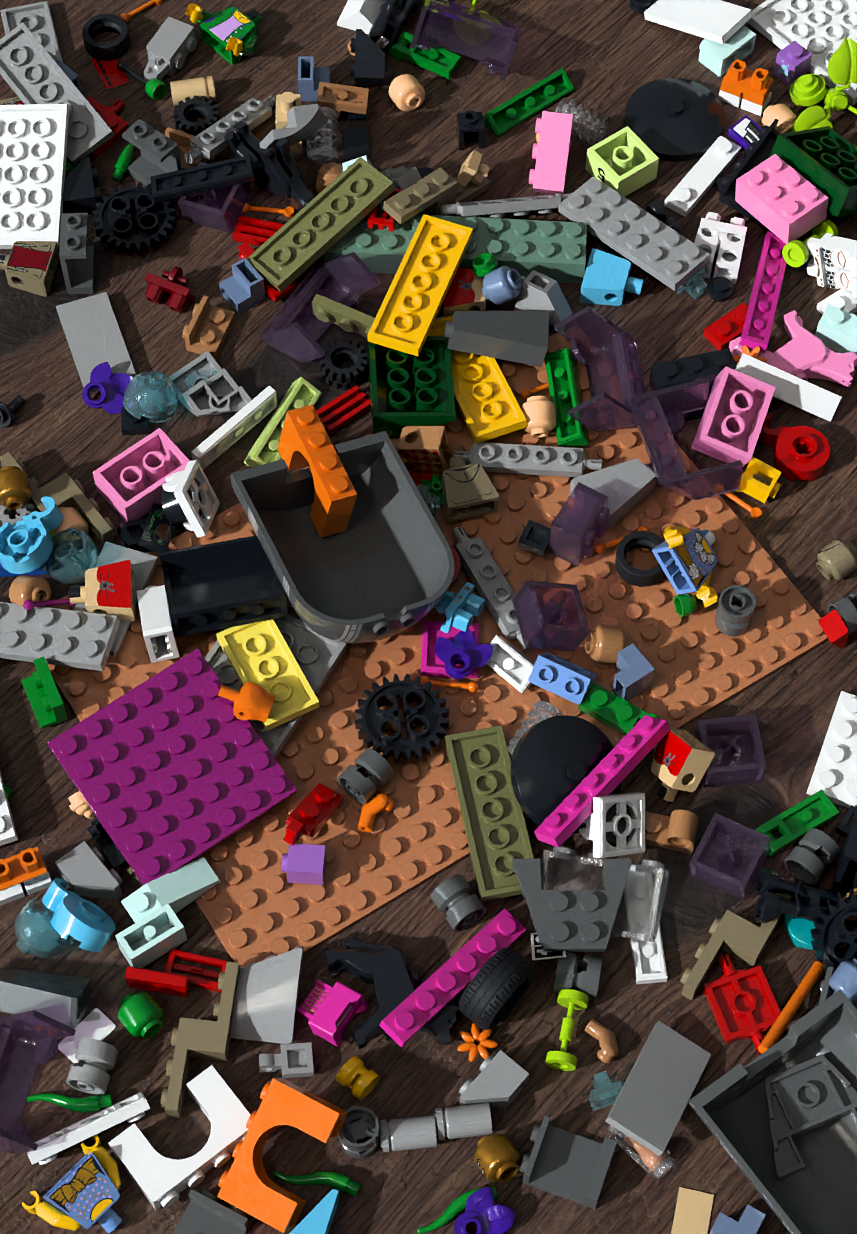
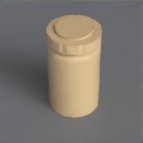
(193, 87)

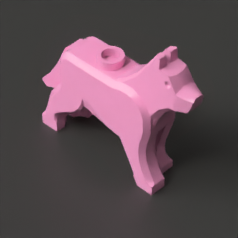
(806, 355)

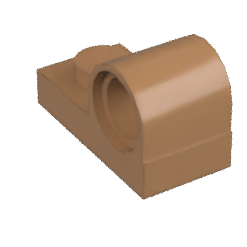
(343, 97)
(672, 832)

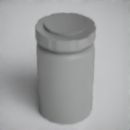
(463, 1121)
(408, 1133)

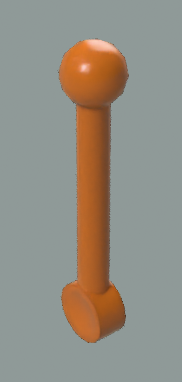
(126, 16)
(288, 211)
(525, 393)
(755, 512)
(600, 547)
(471, 686)

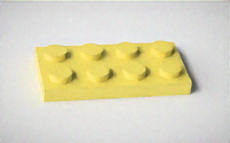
(263, 657)

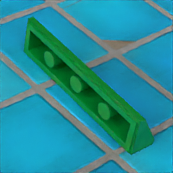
(528, 102)
(565, 394)

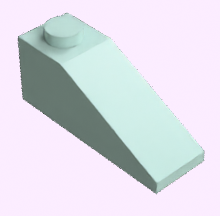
(176, 889)

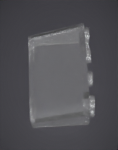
(641, 898)

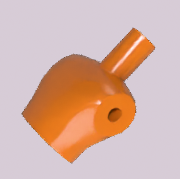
(250, 702)

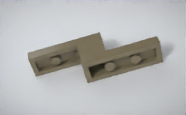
(430, 193)
(67, 494)
(733, 937)
(200, 1040)

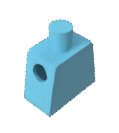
(608, 280)

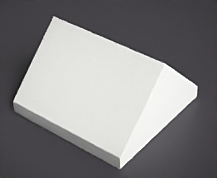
(360, 14)

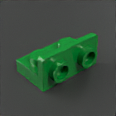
(44, 695)

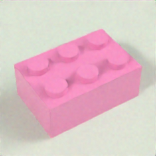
(781, 199)
(733, 417)
(136, 475)

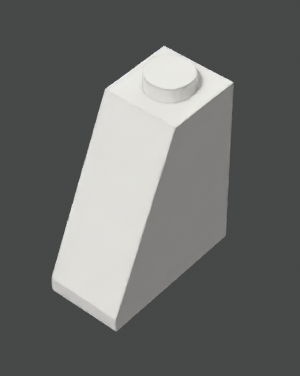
(157, 624)

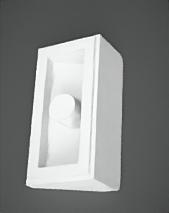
(511, 663)

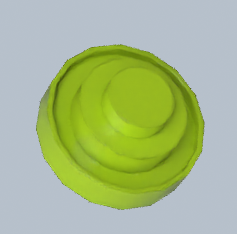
(808, 90)

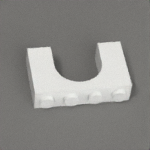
(165, 1178)

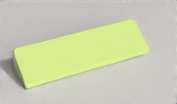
(265, 448)

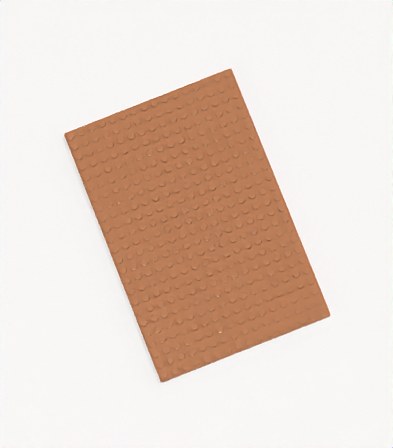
(424, 832)

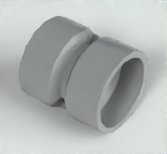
(90, 1071)

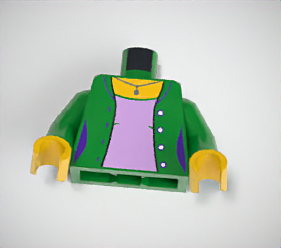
(227, 31)

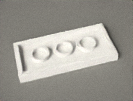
(704, 18)

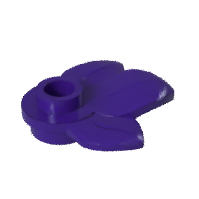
(111, 388)
(462, 651)
(485, 1215)

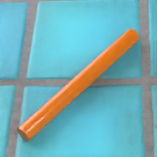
(791, 1007)

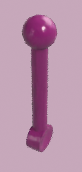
(29, 604)

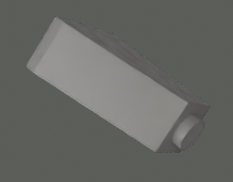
(624, 485)

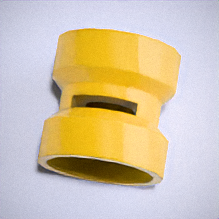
(357, 1077)

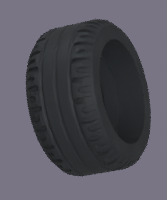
(496, 988)

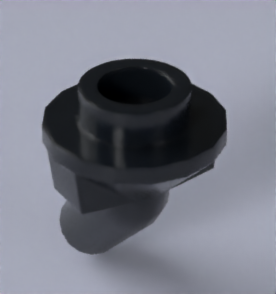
(7, 411)

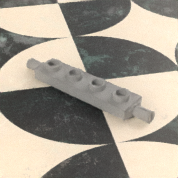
(212, 139)
(497, 207)
(530, 459)
(489, 583)

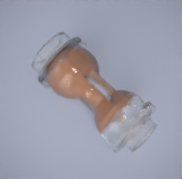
(652, 1163)

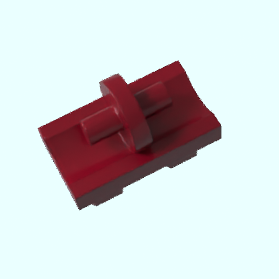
(178, 294)

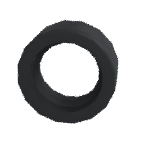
(106, 23)
(631, 575)

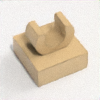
(472, 169)

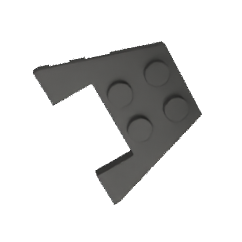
(572, 917)
(801, 1101)

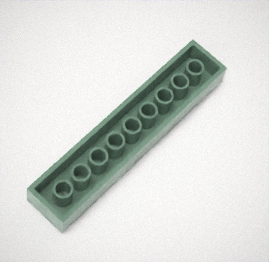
(524, 245)

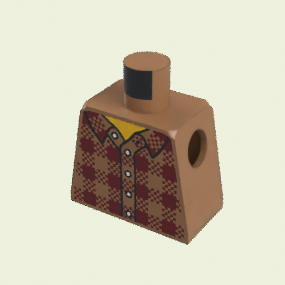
(424, 449)

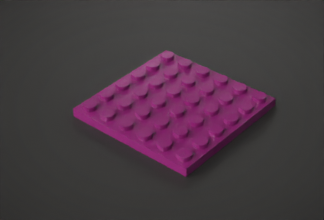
(171, 768)

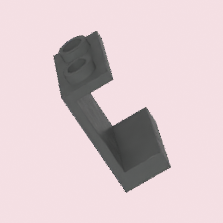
(157, 151)
(75, 256)
(567, 1164)
(209, 1217)

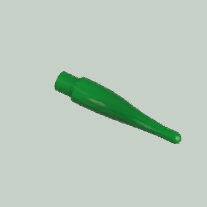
(123, 162)
(82, 1105)
(330, 1178)
(452, 1210)

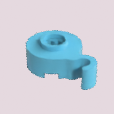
(27, 542)
(78, 917)

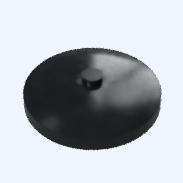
(675, 118)
(554, 761)

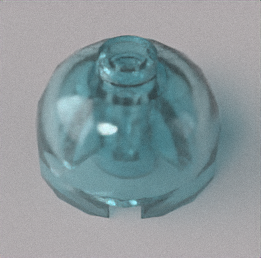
(151, 396)
(71, 556)
(36, 932)

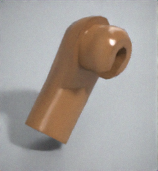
(606, 1039)

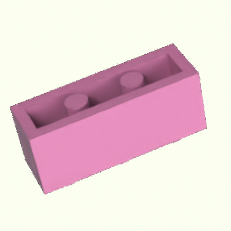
(551, 152)

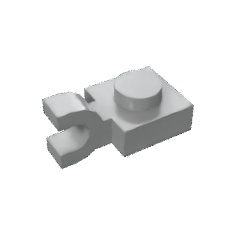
(294, 1060)

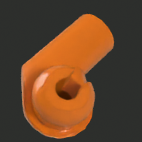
(371, 808)

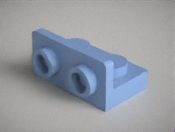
(561, 677)

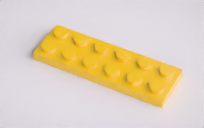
(420, 285)
(482, 393)

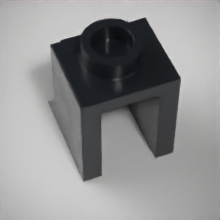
(470, 123)

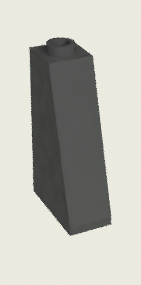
(501, 334)
(53, 995)

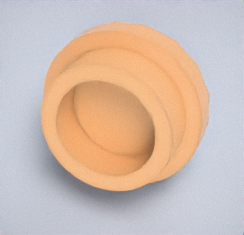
(80, 806)

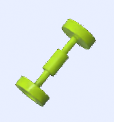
(795, 251)
(561, 1059)

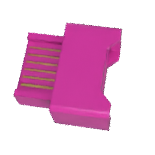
(331, 1010)

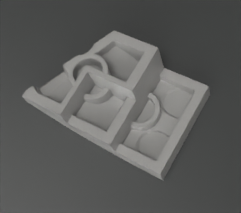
(302, 123)
(208, 388)
(268, 998)

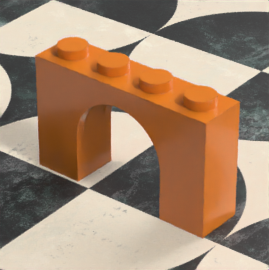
(308, 444)
(247, 1182)

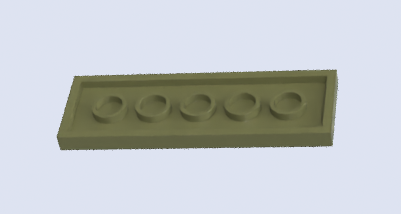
(321, 224)
(489, 809)

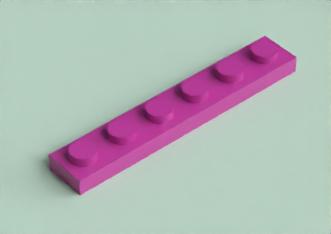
(764, 294)
(602, 780)
(451, 978)

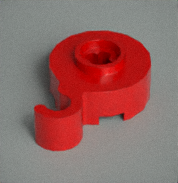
(790, 443)

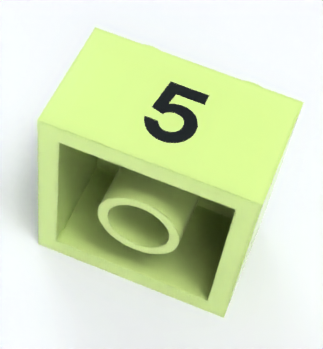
(622, 162)

